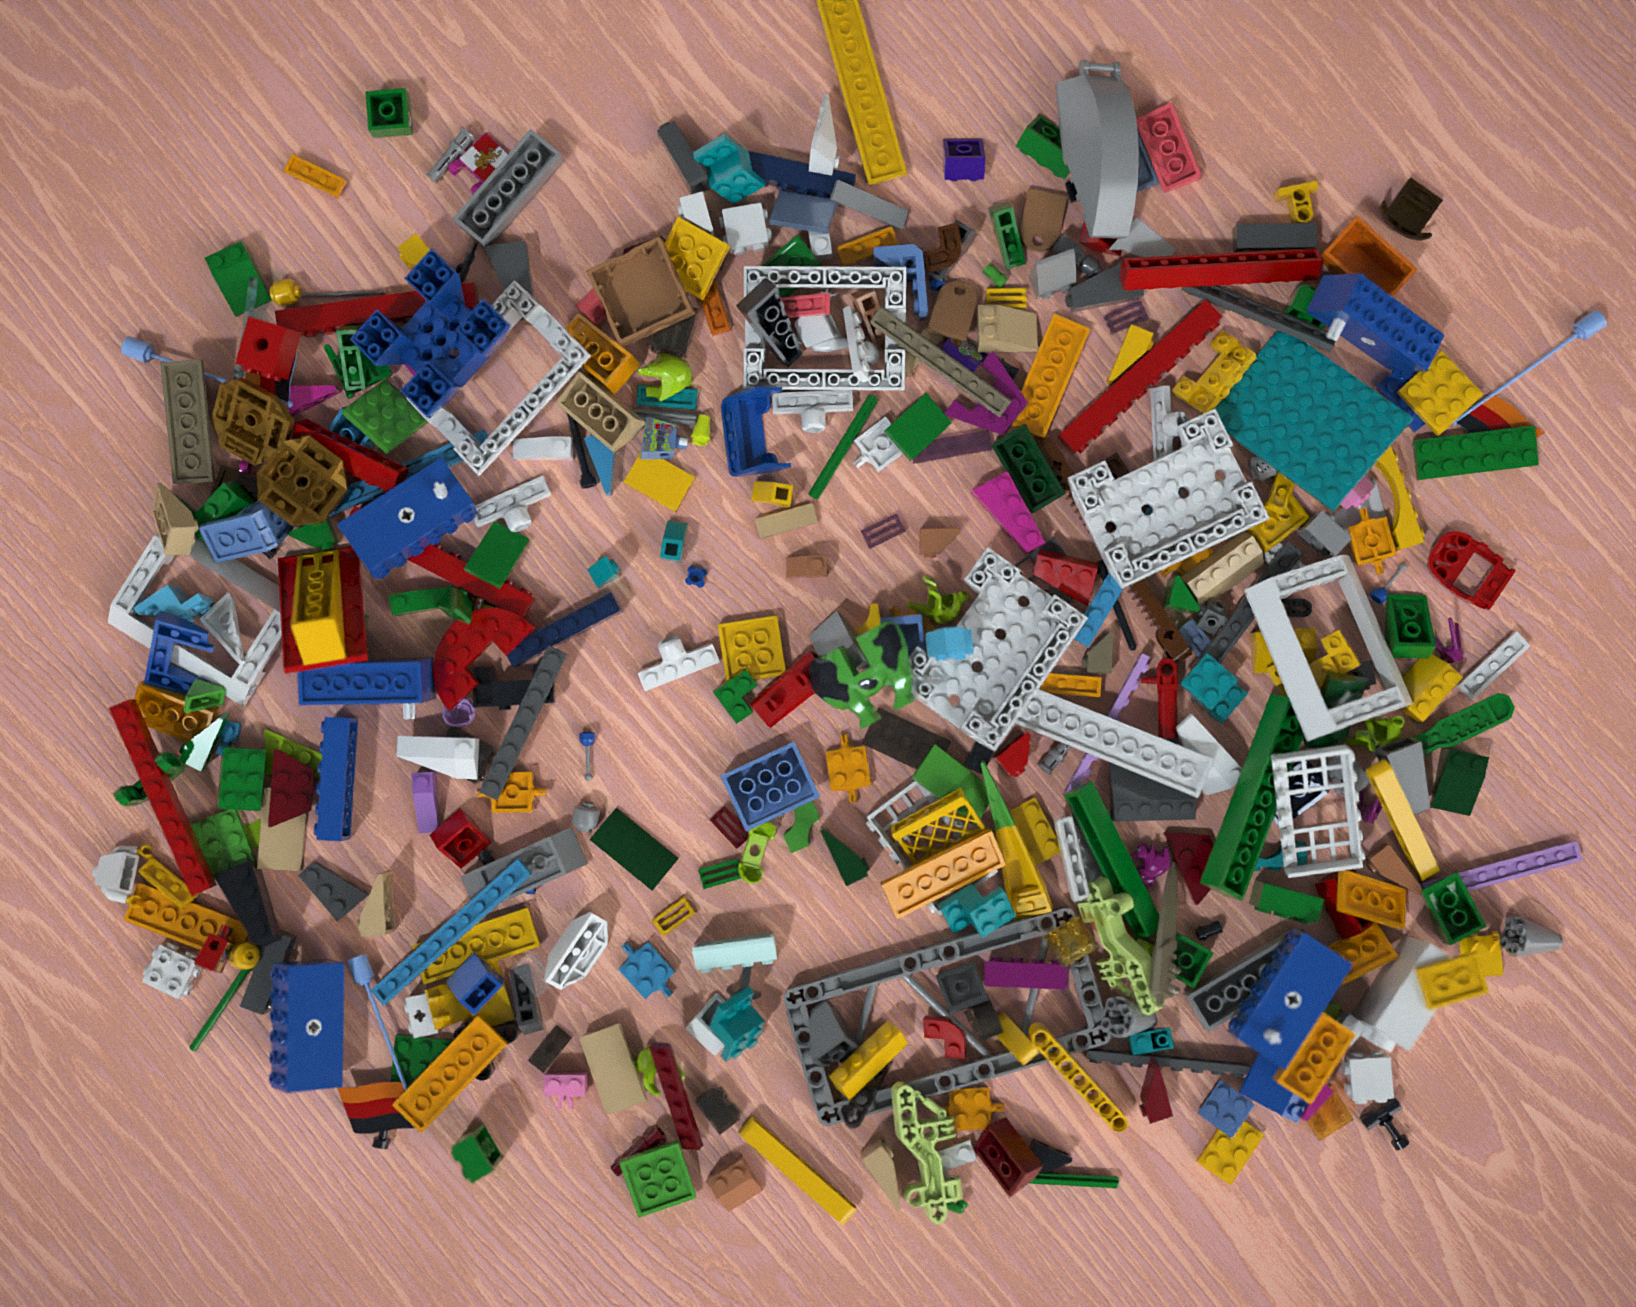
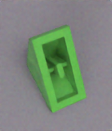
(203, 696)

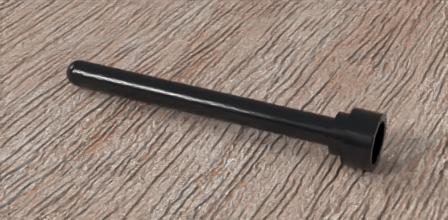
(587, 479)
(1102, 570)

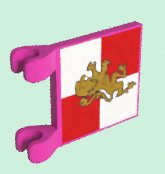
(480, 160)

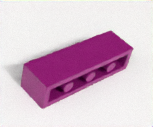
(1026, 974)

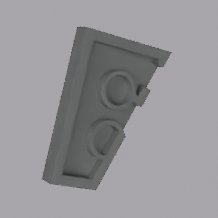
(331, 890)

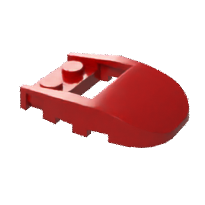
(1451, 556)

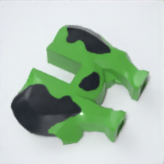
(841, 685)

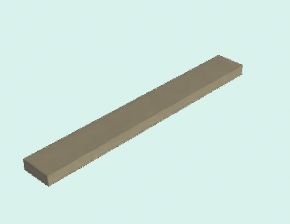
(940, 361)

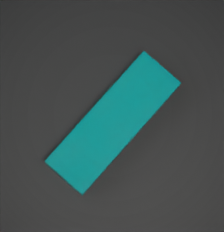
(682, 400)

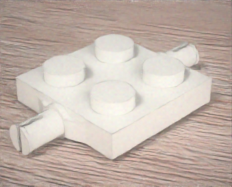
(877, 447)

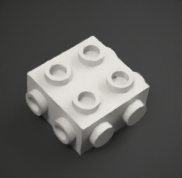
(745, 228)
(172, 970)
(1368, 1077)

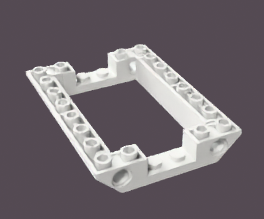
(888, 278)
(512, 306)
(1292, 664)
(250, 673)

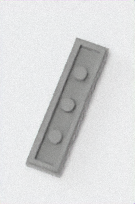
(869, 205)

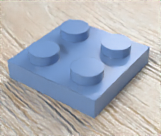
(1226, 1109)

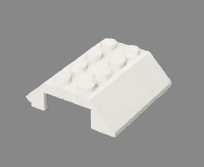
(1077, 857)

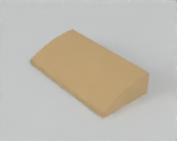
(283, 844)
(613, 1068)

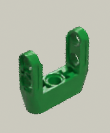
(131, 795)

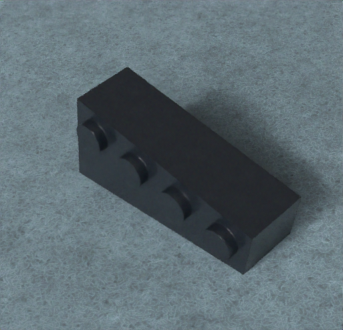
(768, 318)
(250, 899)

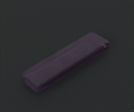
(955, 446)

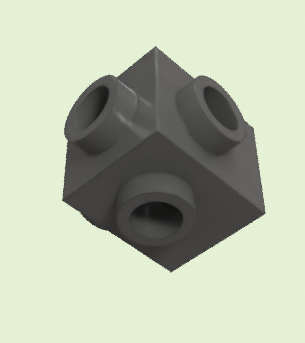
(1212, 616)

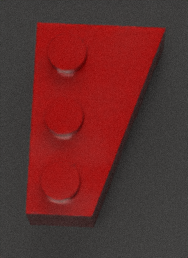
(1067, 574)

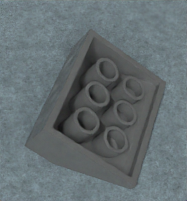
(1144, 799)

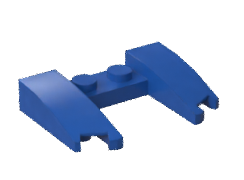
(166, 632)

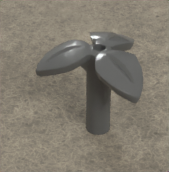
(744, 983)

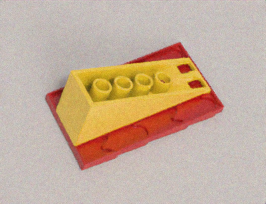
(322, 610)

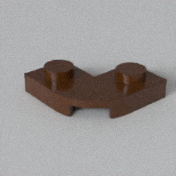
(949, 251)

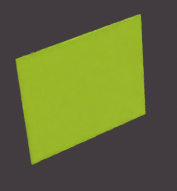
(253, 832)

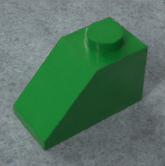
(316, 535)

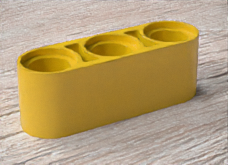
(1016, 1040)

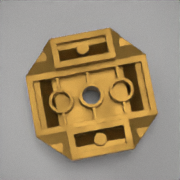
(285, 469)

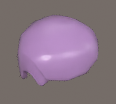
(461, 715)

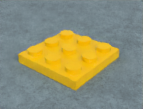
(695, 256)
(1440, 393)
(753, 646)

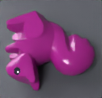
(1155, 863)

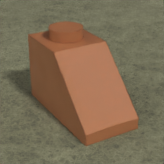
(934, 541)
(806, 567)

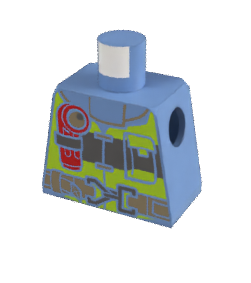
(660, 439)

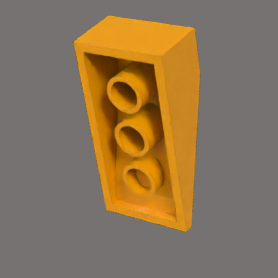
(608, 360)

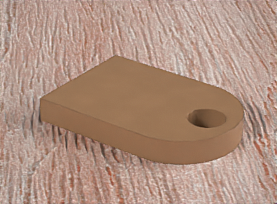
(1042, 218)
(953, 312)

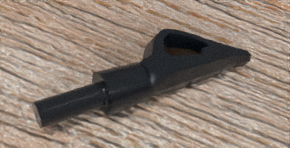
(465, 266)

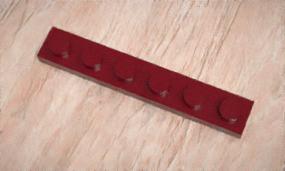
(676, 1095)

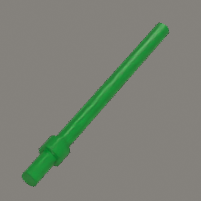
(220, 1007)

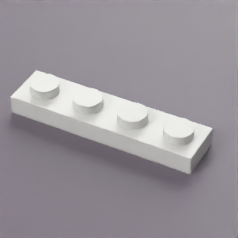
(1493, 665)

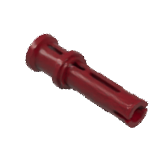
(645, 1143)

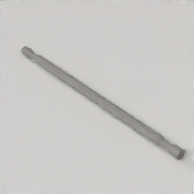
(342, 294)

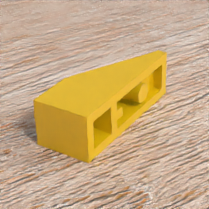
(1133, 347)

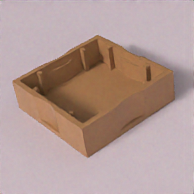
(641, 292)

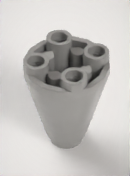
(1528, 938)
(1124, 1018)

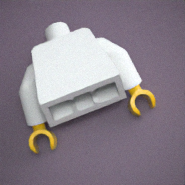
(117, 873)

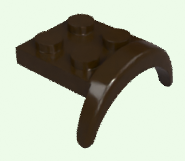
(1411, 210)

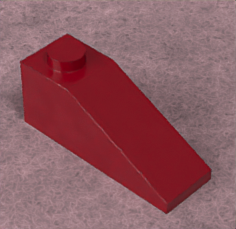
(1154, 1095)

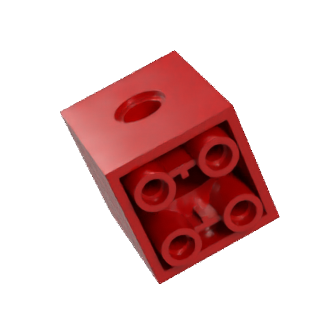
(267, 349)

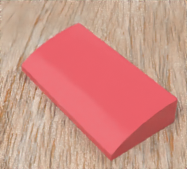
(1168, 148)

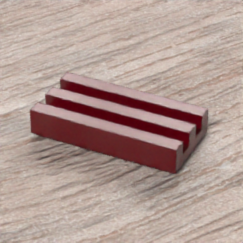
(723, 831)

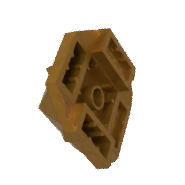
(250, 420)

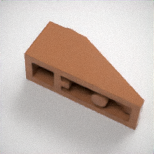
(867, 305)
(1389, 866)

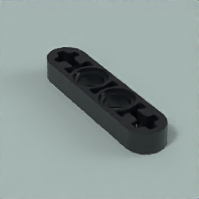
(870, 1093)

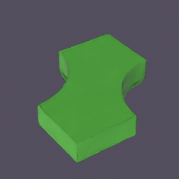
(798, 835)

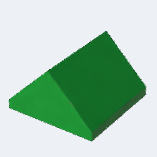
(1178, 597)

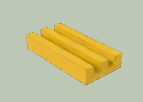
(1022, 291)
(688, 906)

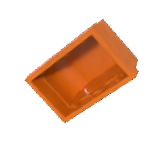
(1365, 252)

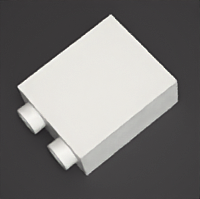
(1394, 1002)

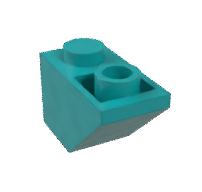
(673, 541)
(604, 571)
(1150, 1040)

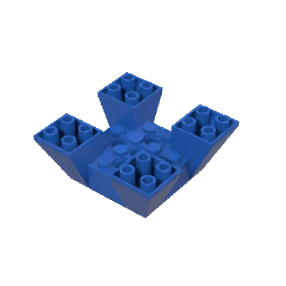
(440, 342)

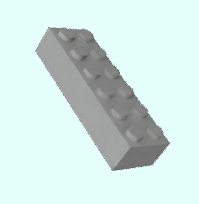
(508, 189)
(1221, 994)

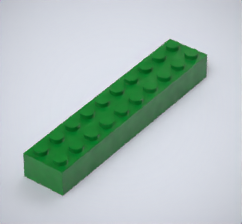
(1252, 802)

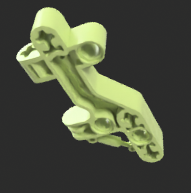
(1126, 955)
(932, 1184)

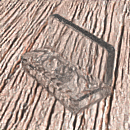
(532, 973)

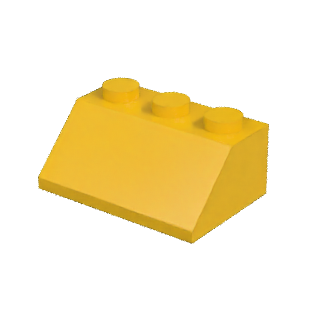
(1262, 658)
(1428, 685)

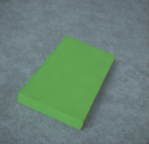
(943, 775)

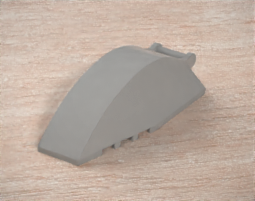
(1100, 147)

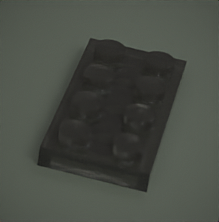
(901, 739)

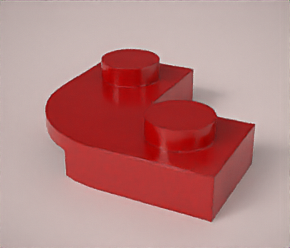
(944, 1029)

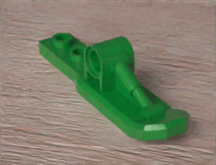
(1467, 722)

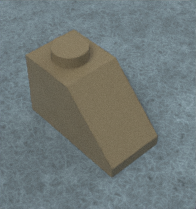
(1099, 657)

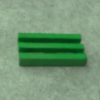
(703, 878)

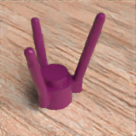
(1453, 652)
(1368, 813)

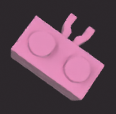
(1358, 494)
(565, 1084)

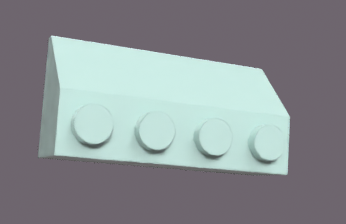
(734, 952)

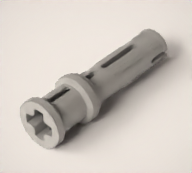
(455, 145)
(1053, 758)

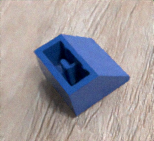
(474, 983)

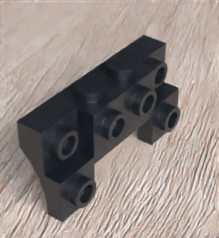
(501, 693)

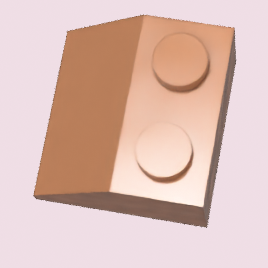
(734, 1183)

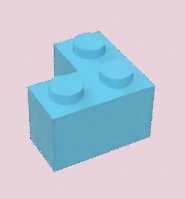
(949, 643)

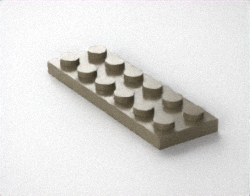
(187, 421)

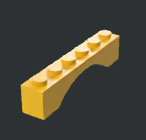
(1404, 527)

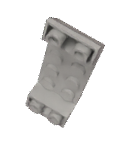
(545, 859)

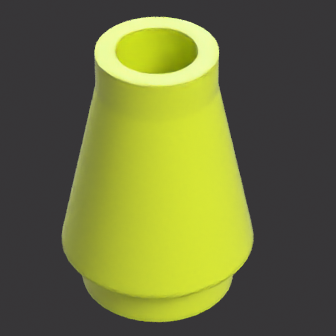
(701, 432)

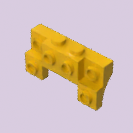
(1219, 377)
(1339, 660)

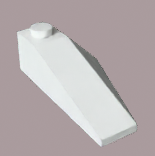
(824, 146)
(445, 755)
(1224, 769)

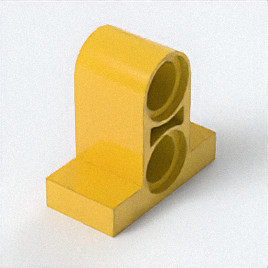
(1294, 206)

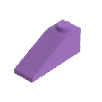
(426, 801)

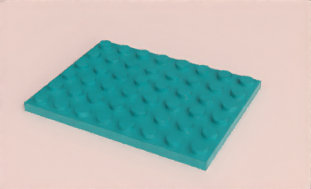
(1310, 419)

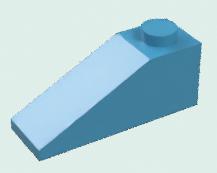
(603, 460)

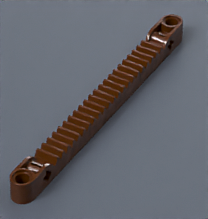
(1176, 646)

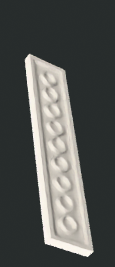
(1116, 742)

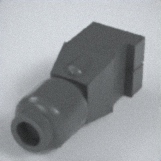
(1087, 264)

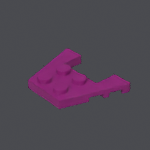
(981, 415)

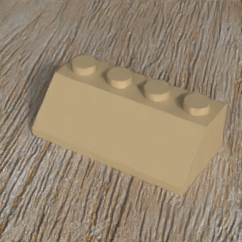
(600, 411)
(1224, 569)

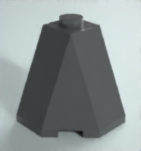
(830, 1035)

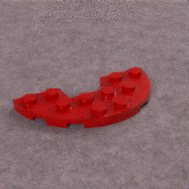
(466, 642)

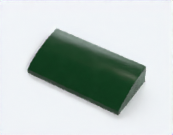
(1028, 469)
(1337, 691)
(634, 849)

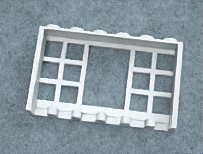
(1285, 814)
(886, 841)

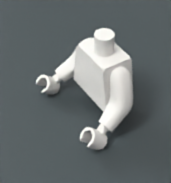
(820, 331)

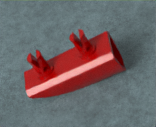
(786, 692)

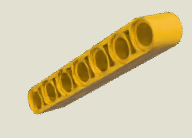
(1402, 820)
(1074, 1069)
(797, 1170)

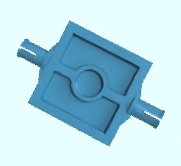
(647, 970)

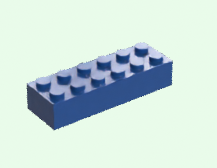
(336, 779)

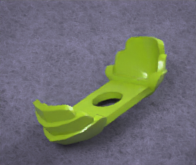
(749, 865)

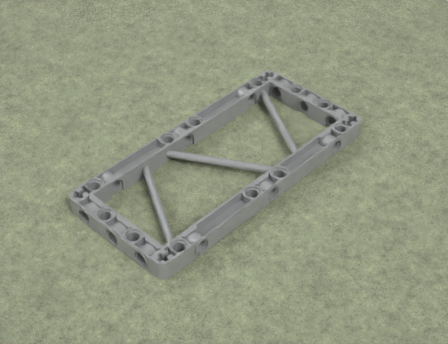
(925, 958)

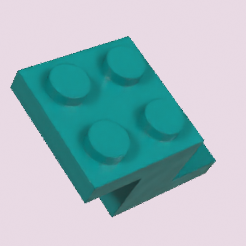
(729, 169)
(1213, 688)
(982, 912)
(737, 1024)

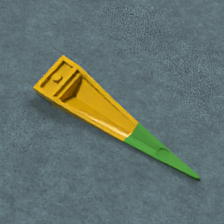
(1021, 876)

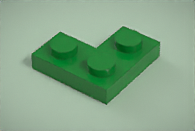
(731, 694)

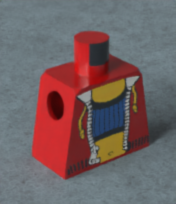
(214, 958)

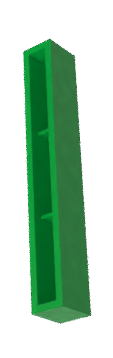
(1112, 856)

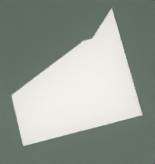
(1143, 242)
(1352, 516)

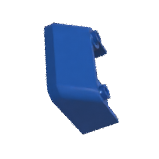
(745, 432)

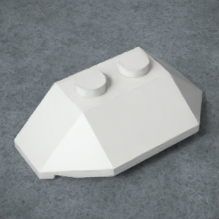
(576, 950)

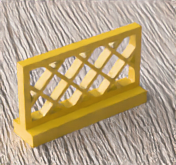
(931, 813)

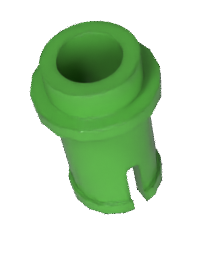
(995, 275)

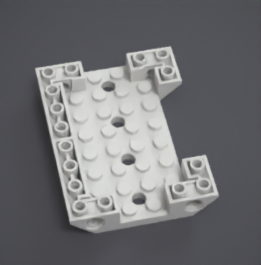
(1177, 524)
(1011, 666)

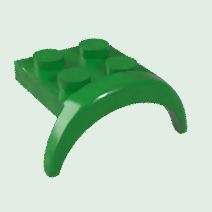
(373, 373)

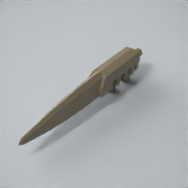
(1162, 968)

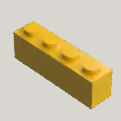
(868, 1060)

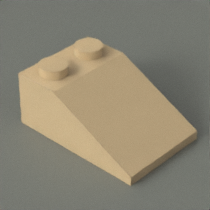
(1005, 329)
(173, 522)
(378, 912)
(880, 1163)

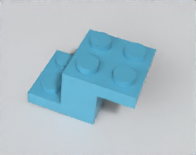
(175, 602)

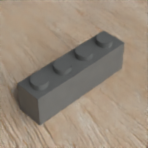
(1274, 236)
(259, 987)

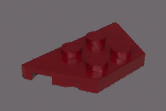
(290, 788)
(1191, 856)

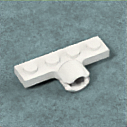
(860, 350)
(812, 406)
(1164, 422)
(513, 505)
(676, 662)

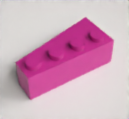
(1009, 511)

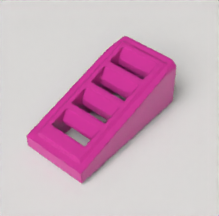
(1324, 1094)

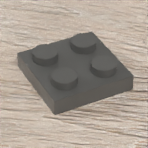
(961, 987)

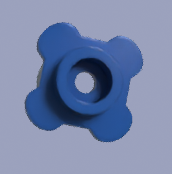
(692, 571)

